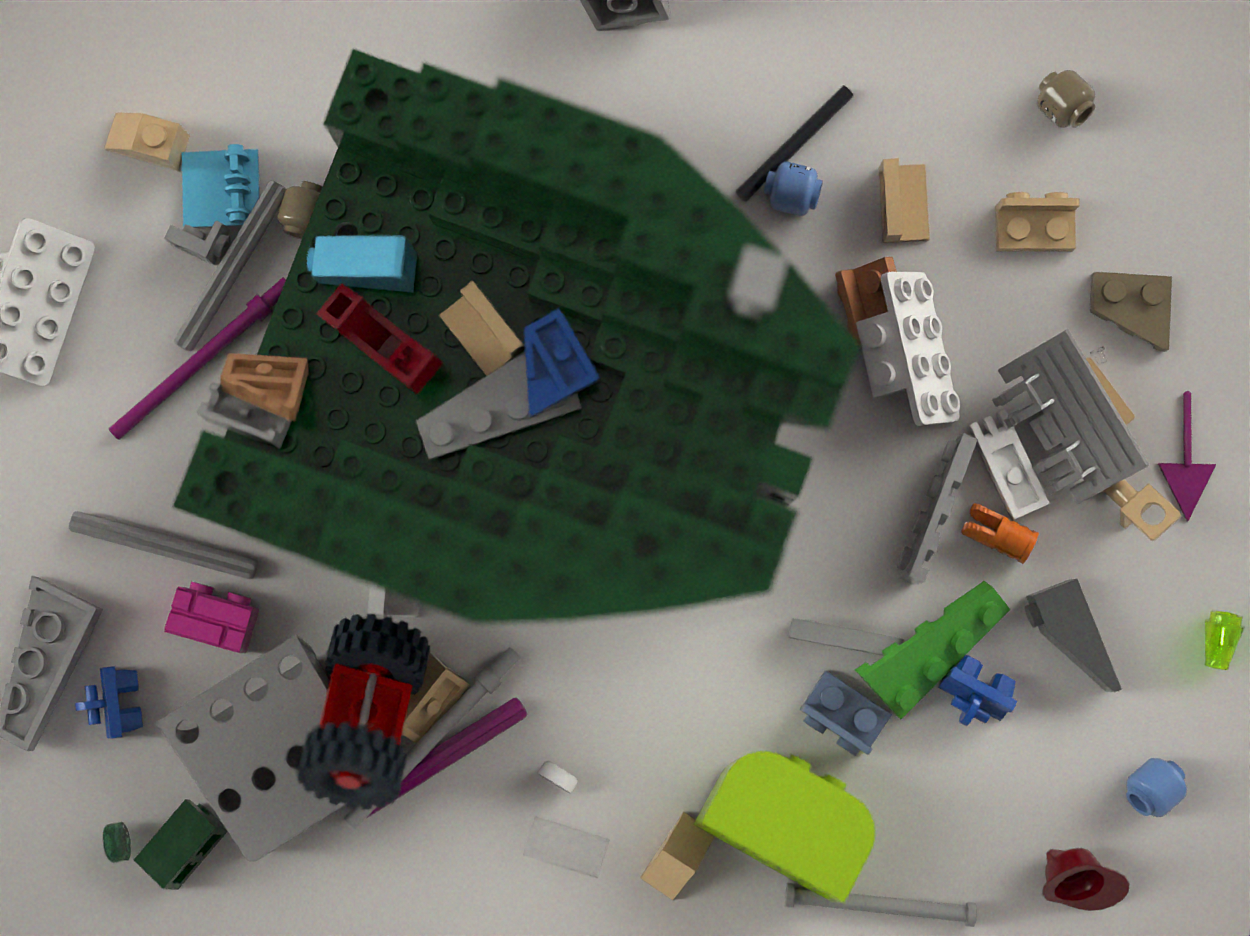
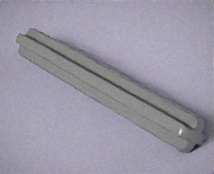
(230, 266)
(163, 545)

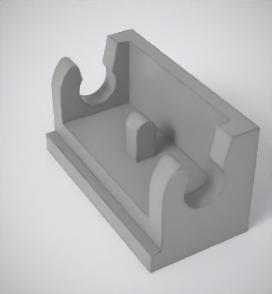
(243, 417)

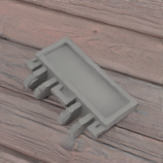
(1074, 414)

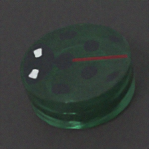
(117, 842)

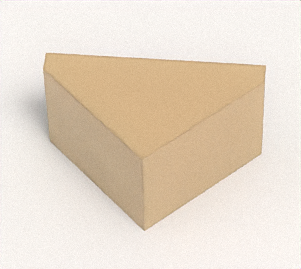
(677, 857)

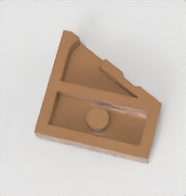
(266, 381)

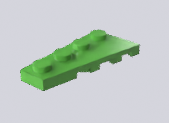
(923, 660)

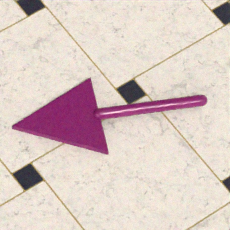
(1187, 479)

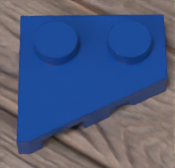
(554, 363)

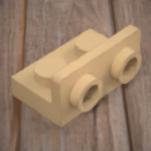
(1036, 222)

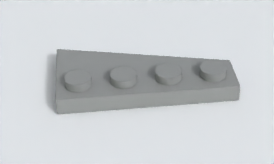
(48, 651)

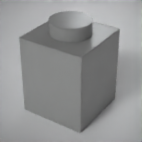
(757, 282)

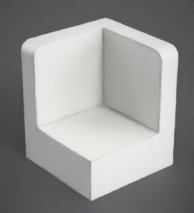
(388, 603)

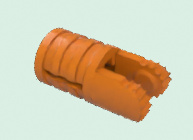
(1007, 537)

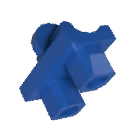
(976, 697)
(116, 719)

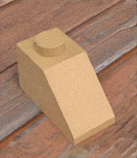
(148, 139)

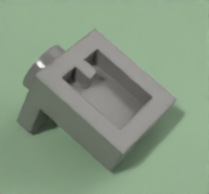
(192, 241)

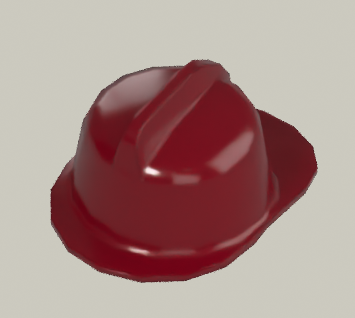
(1081, 882)

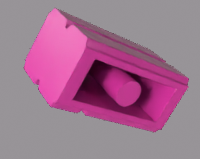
(211, 618)

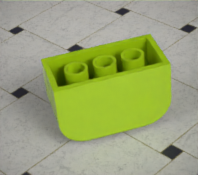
(791, 821)

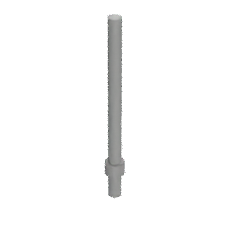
(486, 681)

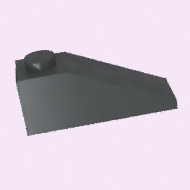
(1069, 625)

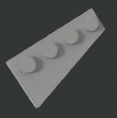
(486, 411)
(957, 458)

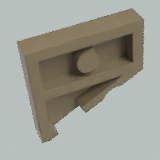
(1135, 304)

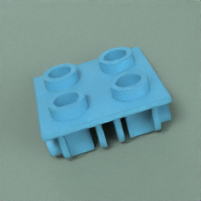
(219, 186)

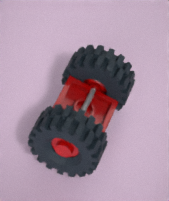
(357, 746)

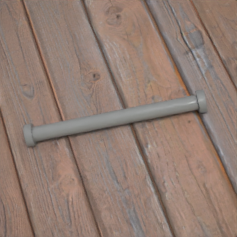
(885, 905)

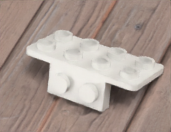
(38, 297)
(907, 350)

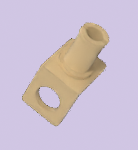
(1135, 503)

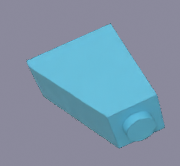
(364, 262)

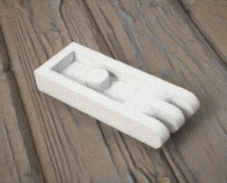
(1009, 466)

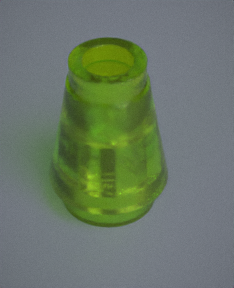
(1221, 638)

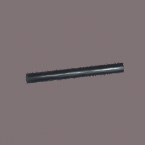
(795, 142)

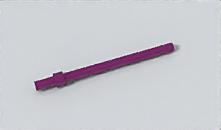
(257, 309)

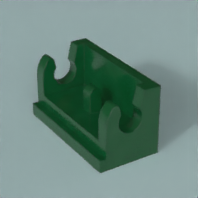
(180, 845)

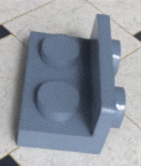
(845, 713)

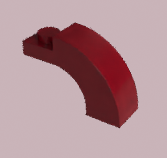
(379, 338)

